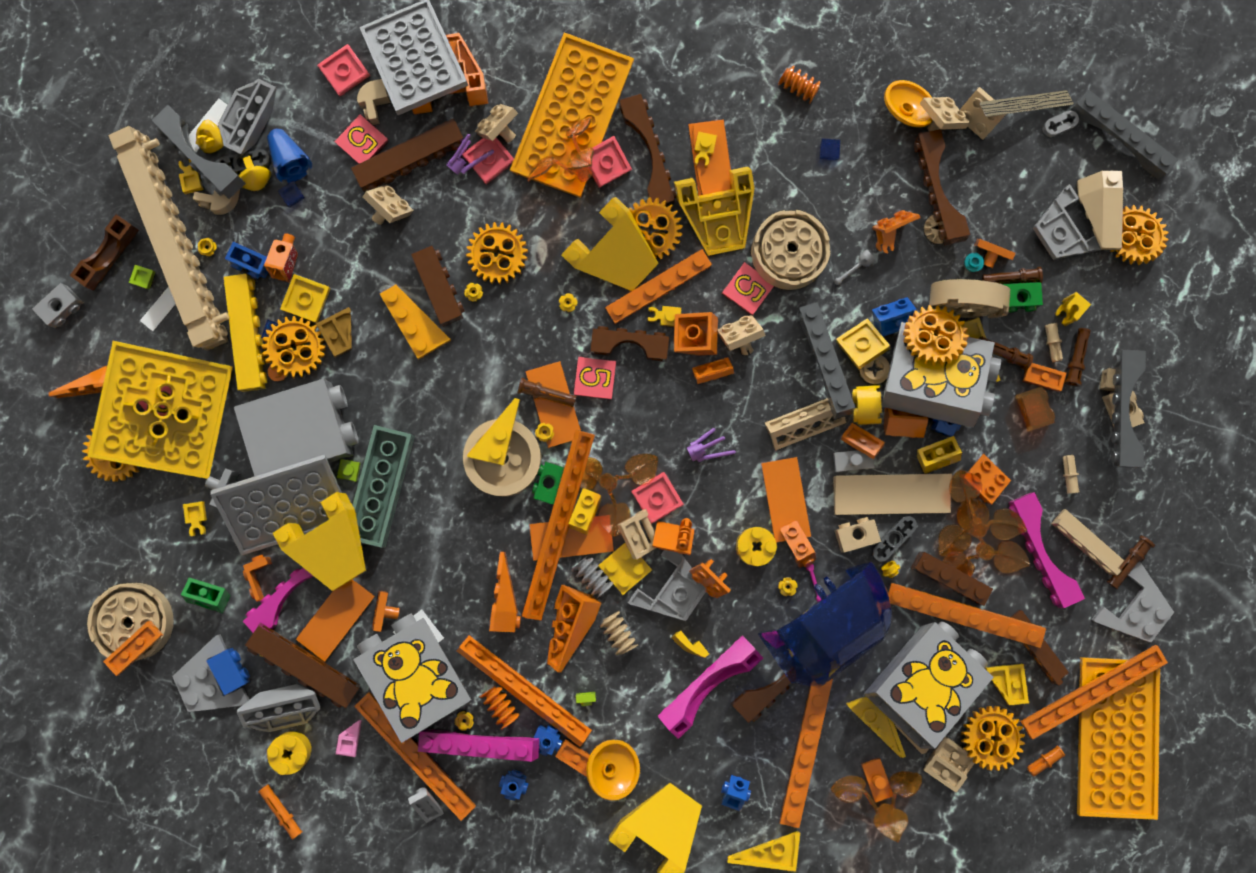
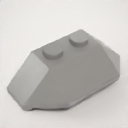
(247, 115)
(279, 708)

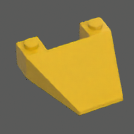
(721, 216)
(620, 255)
(330, 550)
(665, 823)

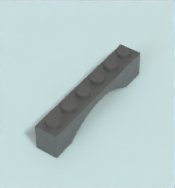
(176, 130)
(1148, 152)
(831, 372)
(1127, 449)

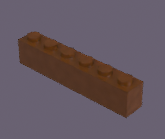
(408, 155)
(302, 665)

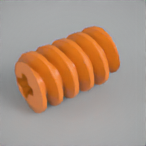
(799, 83)
(500, 706)

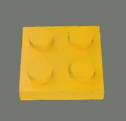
(305, 298)
(863, 344)
(623, 569)

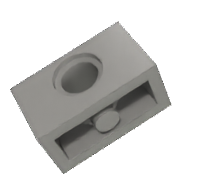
(47, 307)

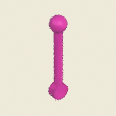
(810, 569)

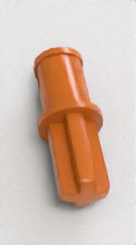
(1046, 761)

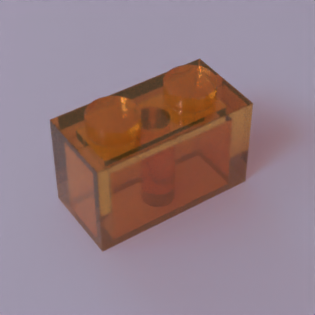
(1035, 408)

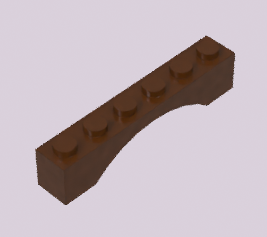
(636, 117)
(951, 223)
(753, 701)

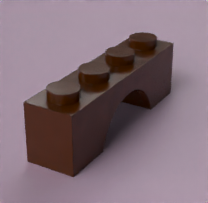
(116, 239)
(606, 340)
(952, 578)

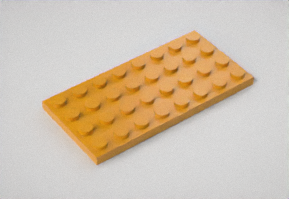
(579, 84)
(1119, 747)

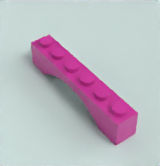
(1064, 589)
(271, 606)
(681, 712)
(478, 746)

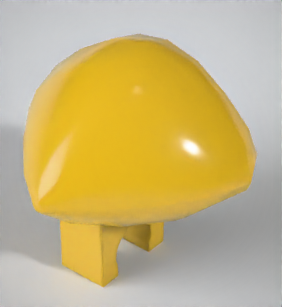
(209, 137)
(254, 176)

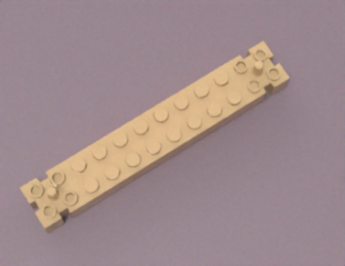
(169, 238)

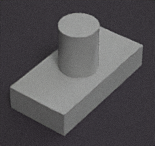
(852, 461)
(228, 477)
(425, 805)

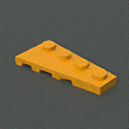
(415, 325)

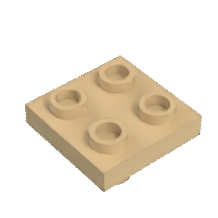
(974, 113)
(944, 114)
(497, 123)
(387, 204)
(741, 334)

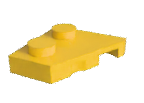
(1010, 682)

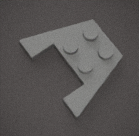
(1059, 232)
(678, 594)
(1144, 614)
(198, 684)

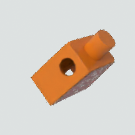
(281, 258)

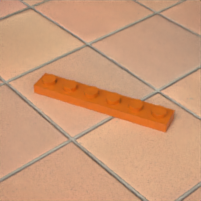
(658, 286)

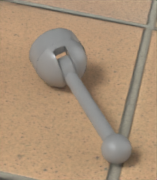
(866, 259)

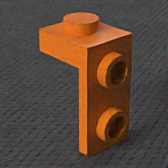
(799, 544)
(249, 574)

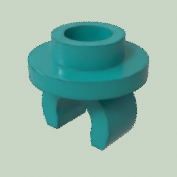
(974, 262)

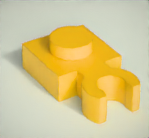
(704, 146)
(190, 179)
(666, 316)
(194, 514)

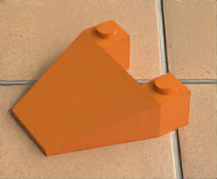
(476, 87)

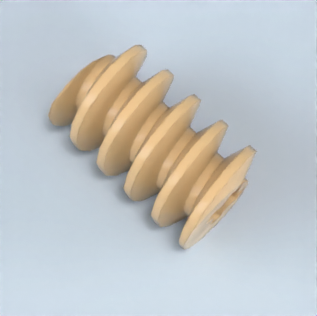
(617, 633)

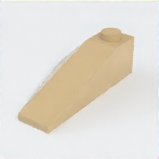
(1103, 205)

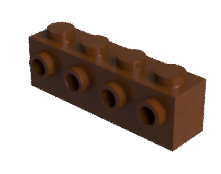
(437, 285)

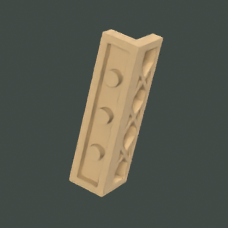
(804, 419)
(1088, 542)

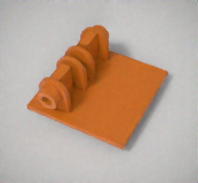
(991, 477)
(674, 537)

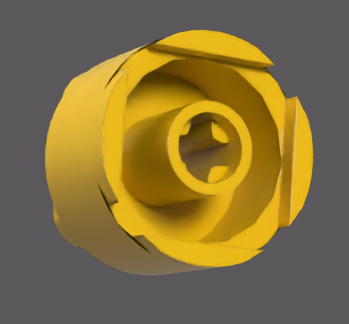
(867, 405)
(767, 546)
(289, 741)

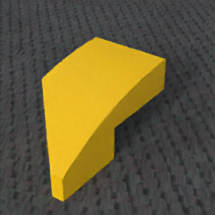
(696, 649)

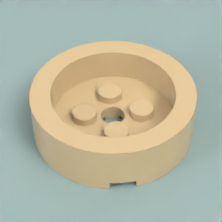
(786, 268)
(971, 298)
(516, 474)
(134, 601)

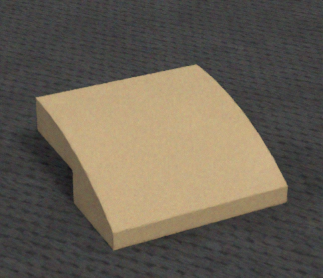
(949, 764)

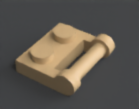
(634, 535)

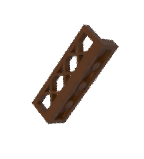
(1044, 656)

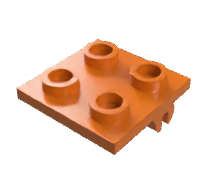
(887, 228)
(713, 584)

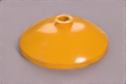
(904, 101)
(622, 769)

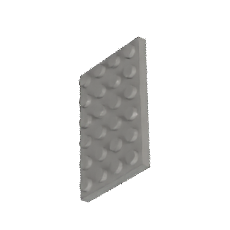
(413, 56)
(273, 499)

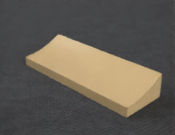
(892, 494)

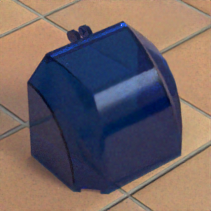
(834, 629)

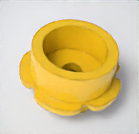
(202, 246)
(478, 292)
(567, 307)
(544, 437)
(890, 569)
(782, 586)
(459, 720)

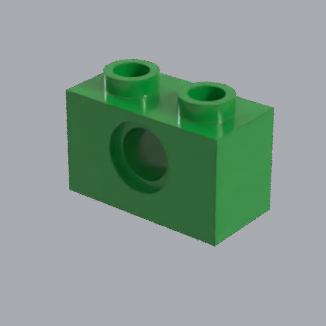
(1031, 293)
(548, 471)
(205, 595)

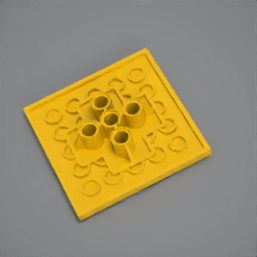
(127, 435)

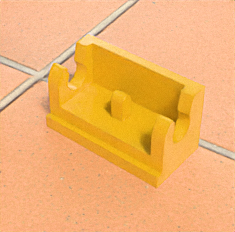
(1074, 307)

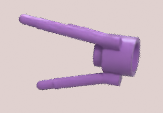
(457, 164)
(698, 450)

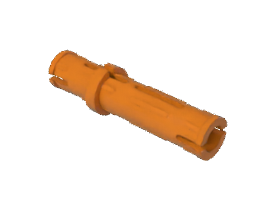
(286, 819)

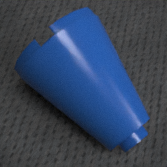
(287, 157)

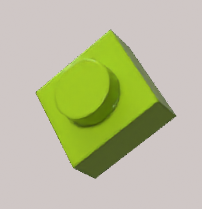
(142, 277)
(348, 470)
(586, 698)

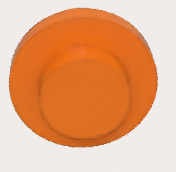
(274, 376)

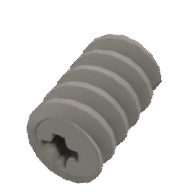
(592, 576)

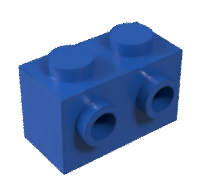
(247, 259)
(889, 317)
(228, 671)

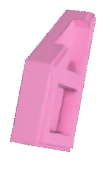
(348, 740)

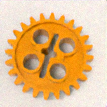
(654, 211)
(1137, 235)
(493, 269)
(930, 350)
(298, 363)
(108, 468)
(1010, 740)

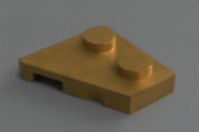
(337, 332)

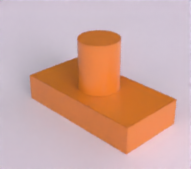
(993, 252)
(383, 611)
(877, 779)

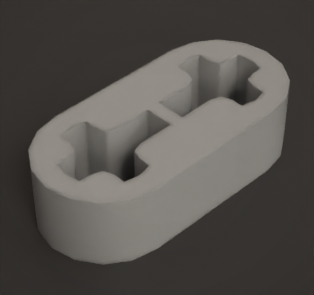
(1061, 126)

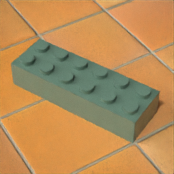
(381, 483)

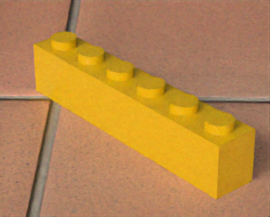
(244, 332)

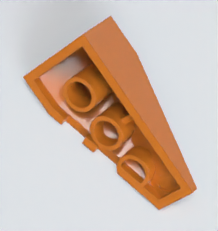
(88, 384)
(504, 612)
(574, 618)

